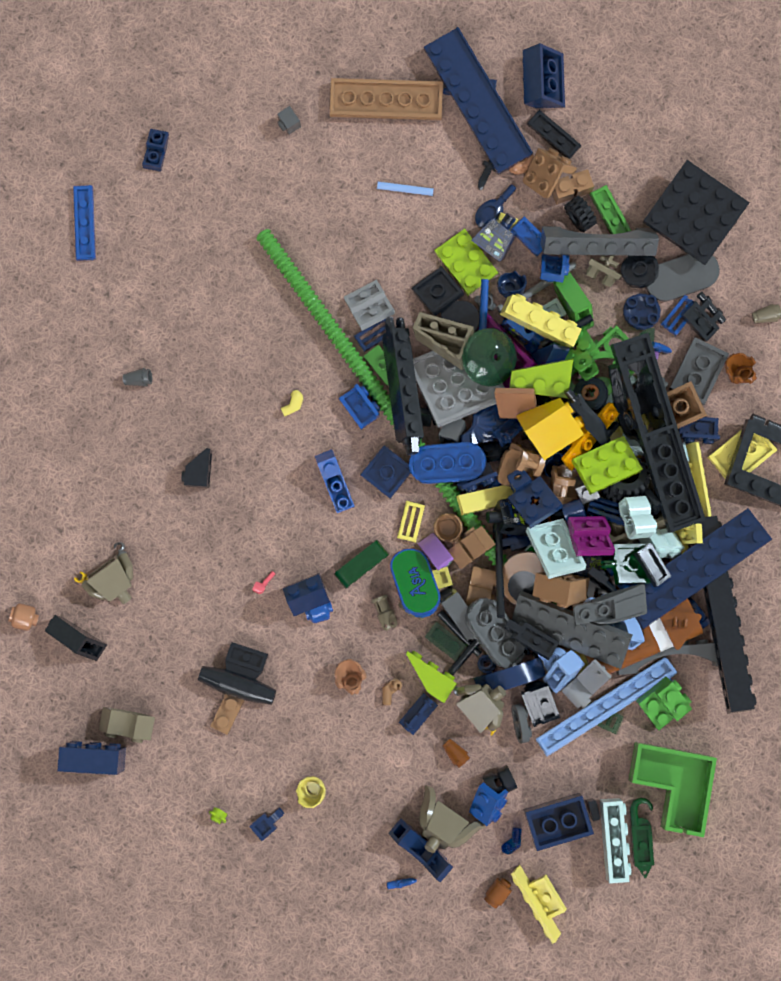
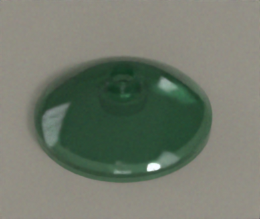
(480, 361)

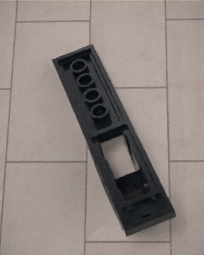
(660, 446)

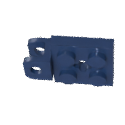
(525, 491)

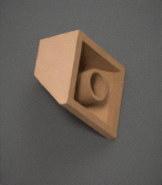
(686, 405)

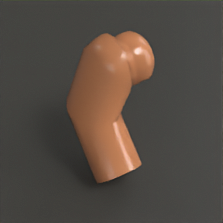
(522, 167)

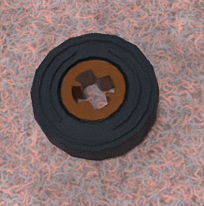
(600, 392)

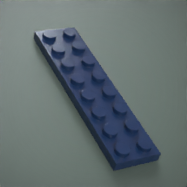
(704, 564)

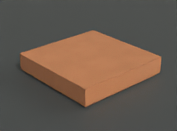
(514, 401)

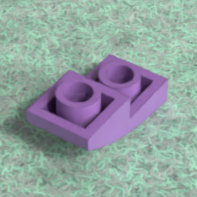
(435, 551)

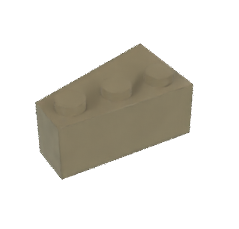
(443, 337)

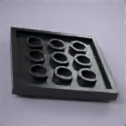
(696, 212)

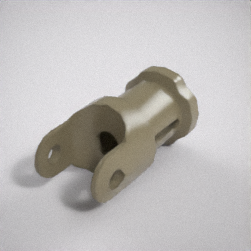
(385, 614)

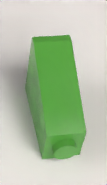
(573, 299)

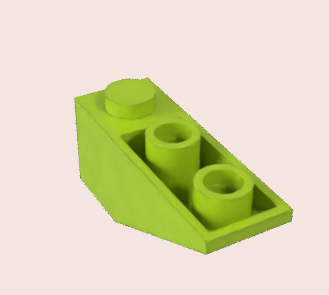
(435, 682)

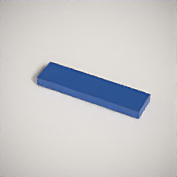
(84, 223)

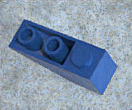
(334, 481)

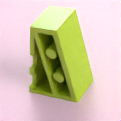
(545, 379)

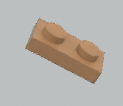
(227, 714)

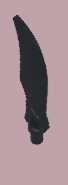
(591, 421)

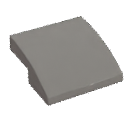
(369, 305)

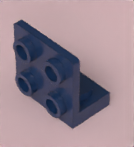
(486, 478)

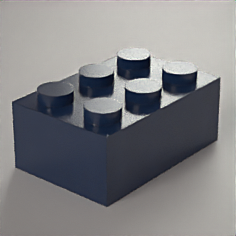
(92, 758)
(558, 821)

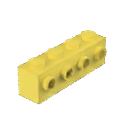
(540, 321)

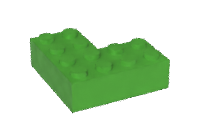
(687, 784)

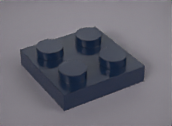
(386, 472)

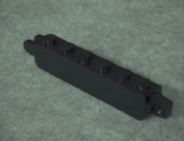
(402, 385)

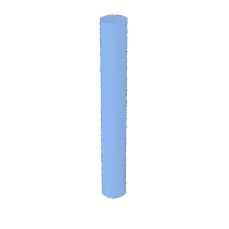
(405, 188)

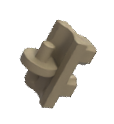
(611, 275)

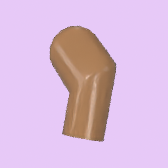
(389, 689)

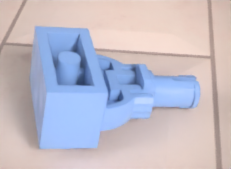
(561, 668)

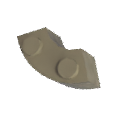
(127, 724)

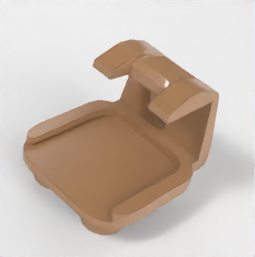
(519, 459)
(563, 484)

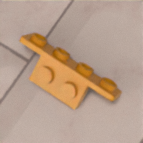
(585, 442)

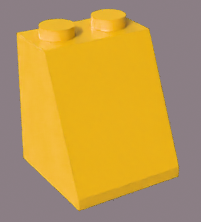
(551, 427)

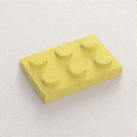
(758, 452)

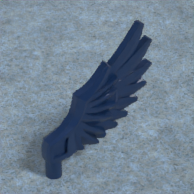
(483, 426)

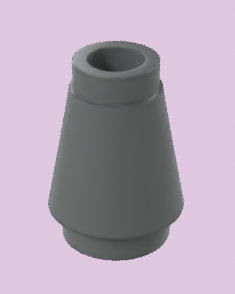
(139, 377)

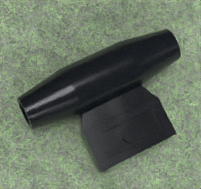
(240, 676)

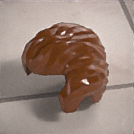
(739, 368)

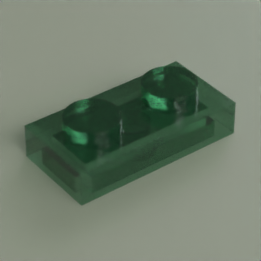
(445, 641)

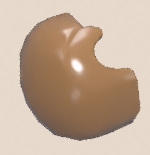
(448, 527)

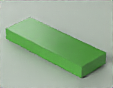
(609, 211)

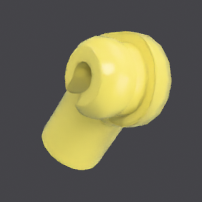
(295, 403)

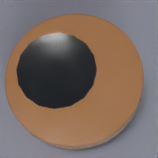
(520, 574)

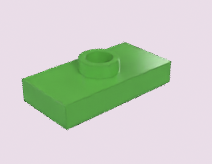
(377, 362)

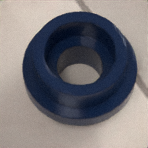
(481, 664)

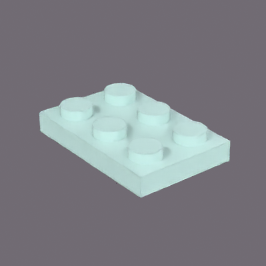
(555, 548)

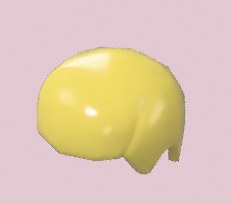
(317, 789)

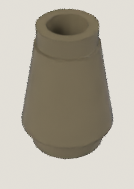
(770, 313)

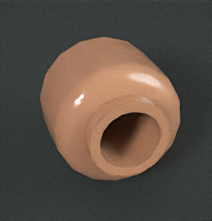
(23, 617)

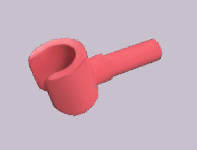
(260, 587)

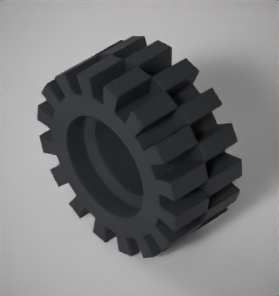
(580, 214)

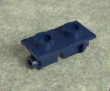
(508, 431)
(418, 714)

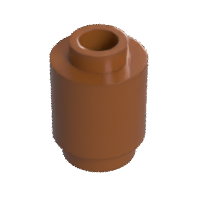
(498, 892)

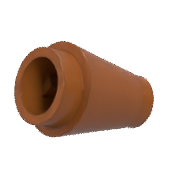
(456, 753)

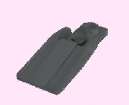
(612, 606)

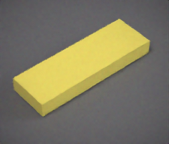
(482, 499)

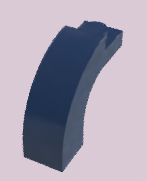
(513, 676)
(415, 843)

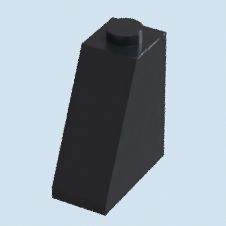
(75, 638)

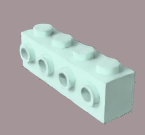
(614, 840)

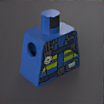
(518, 332)

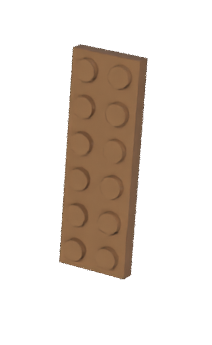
(386, 99)

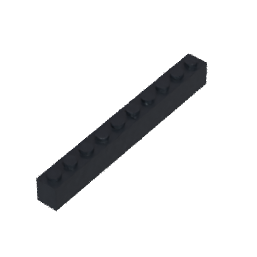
(726, 637)

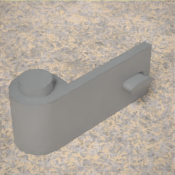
(586, 684)

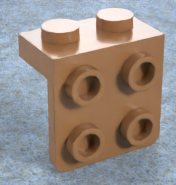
(546, 171)

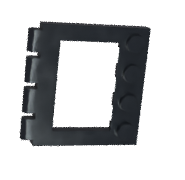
(745, 480)

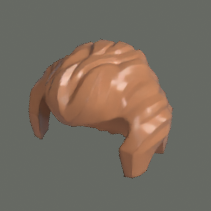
(349, 676)

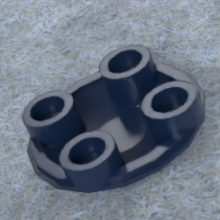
(641, 311)

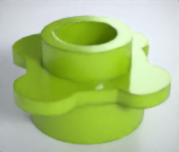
(218, 815)

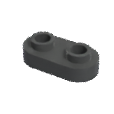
(522, 730)

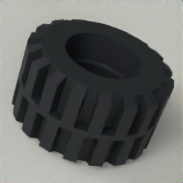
(619, 490)

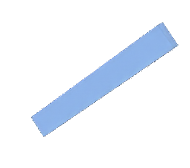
(605, 707)

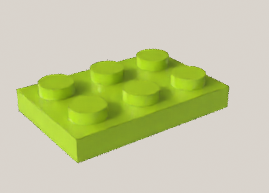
(466, 262)
(607, 465)

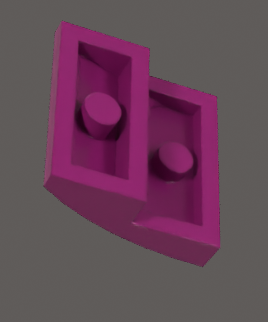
(590, 536)

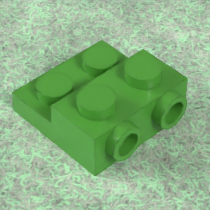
(664, 703)

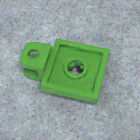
(583, 355)

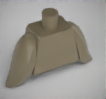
(443, 825)

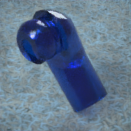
(513, 843)

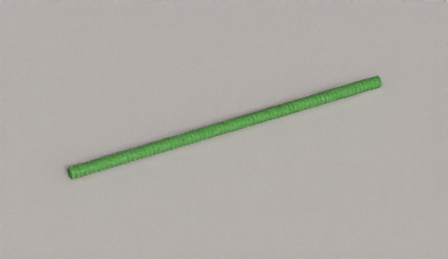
(354, 360)

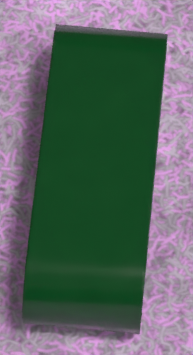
(361, 564)

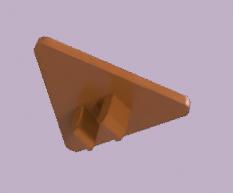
(679, 626)

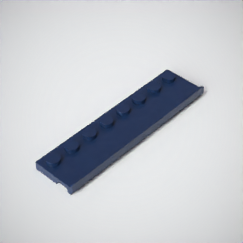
(478, 100)

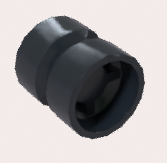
(505, 777)

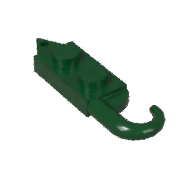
(641, 838)

